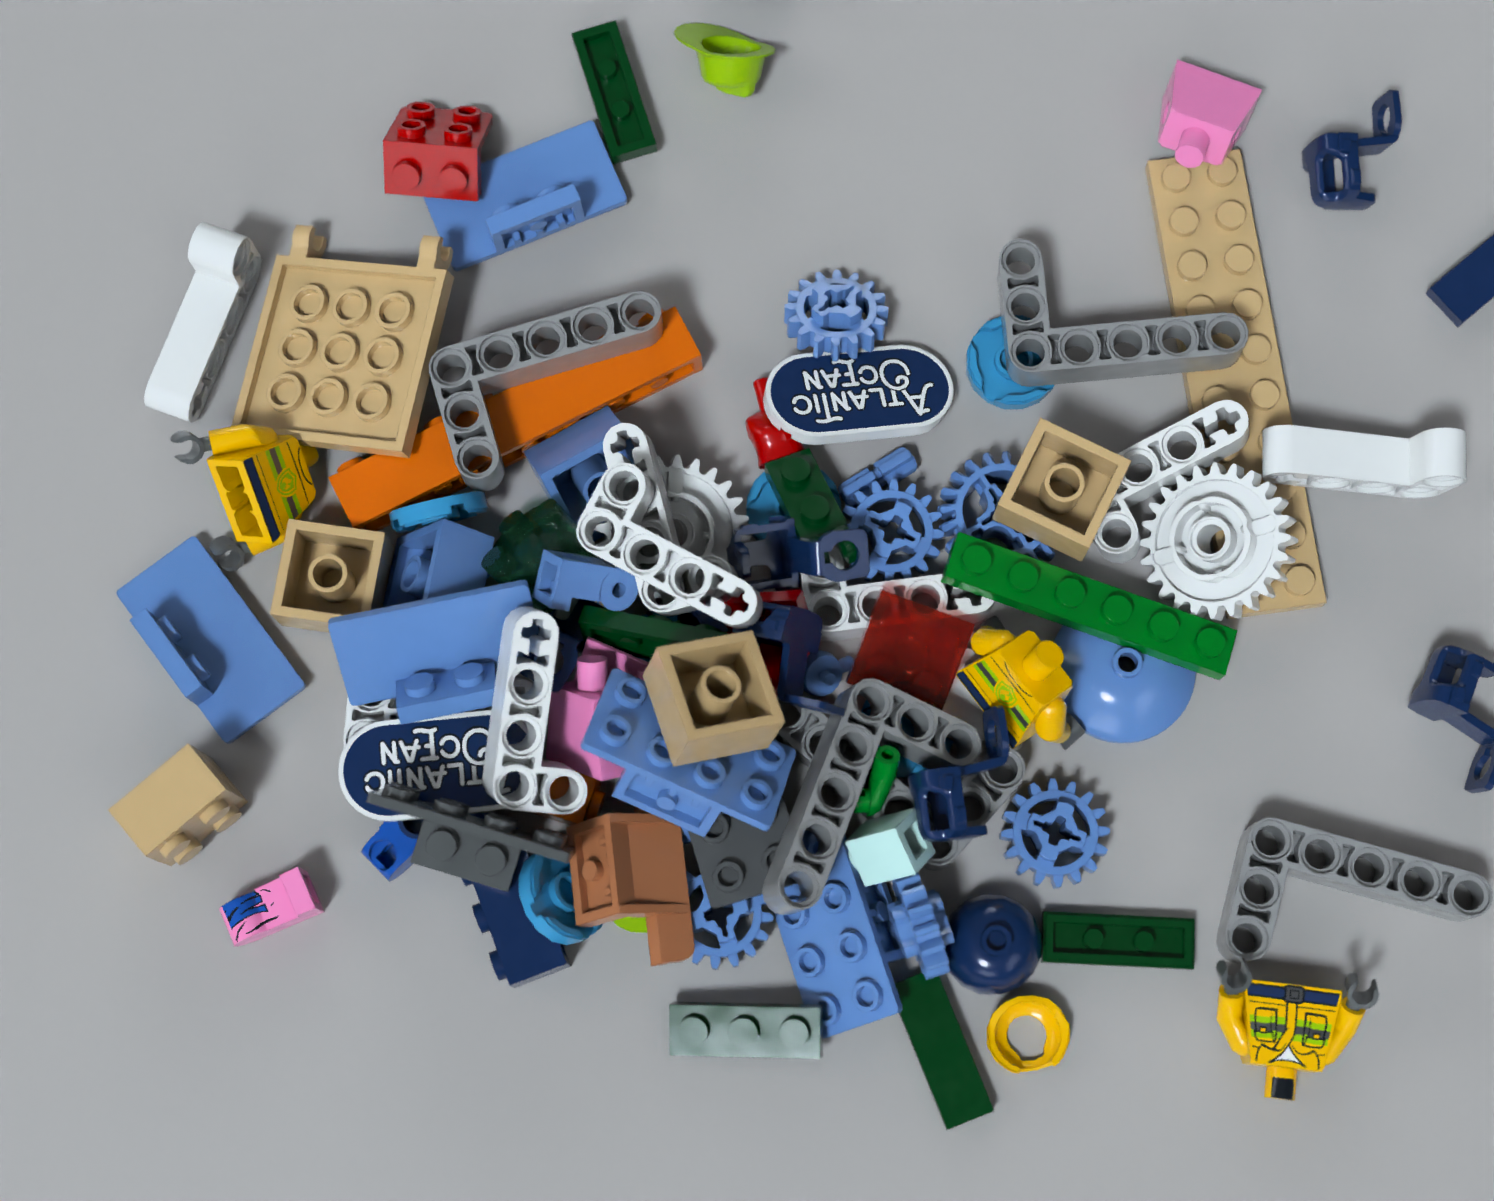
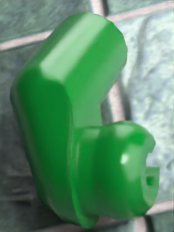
(880, 781)

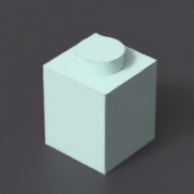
(888, 848)

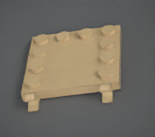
(346, 347)

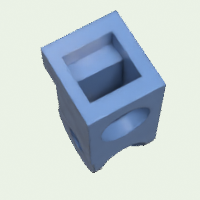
(582, 577)

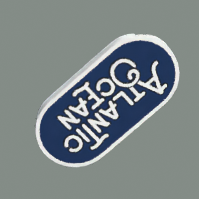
(861, 399)
(432, 755)

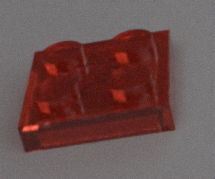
(911, 648)

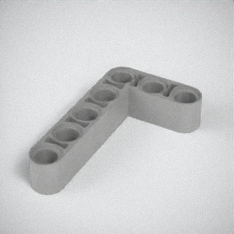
(1100, 339)
(529, 366)
(847, 780)
(978, 786)
(1338, 873)

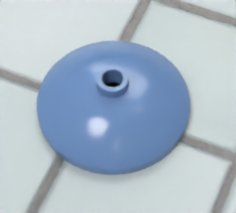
(1119, 703)

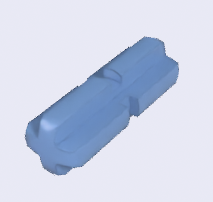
(893, 466)

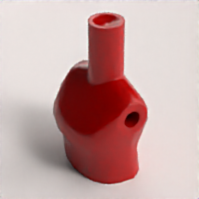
(765, 437)

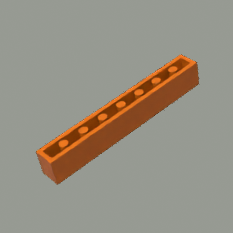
(520, 420)

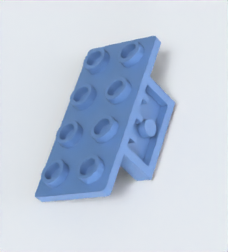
(530, 196)
(209, 640)
(428, 652)
(689, 794)
(843, 947)

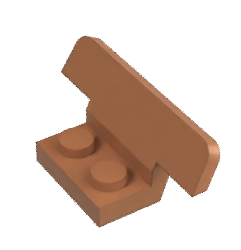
(633, 870)

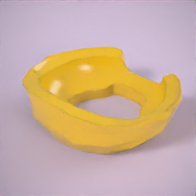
(1046, 1012)

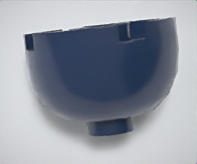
(993, 944)

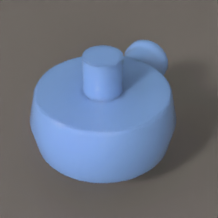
(824, 672)

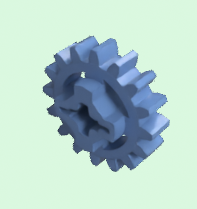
(836, 315)
(912, 540)
(1077, 841)
(921, 925)
(729, 944)

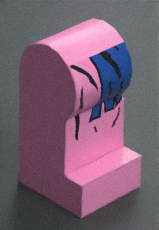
(271, 907)

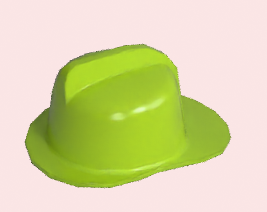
(725, 56)

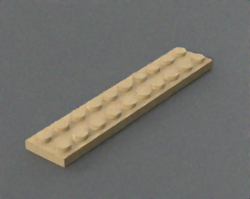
(1215, 268)

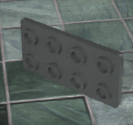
(466, 844)
(737, 857)

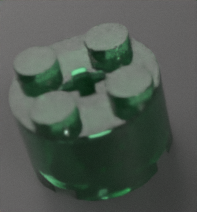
(522, 542)

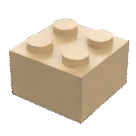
(1061, 489)
(329, 574)
(713, 698)
(179, 807)

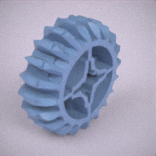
(980, 480)

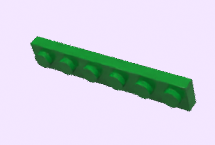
(1089, 606)

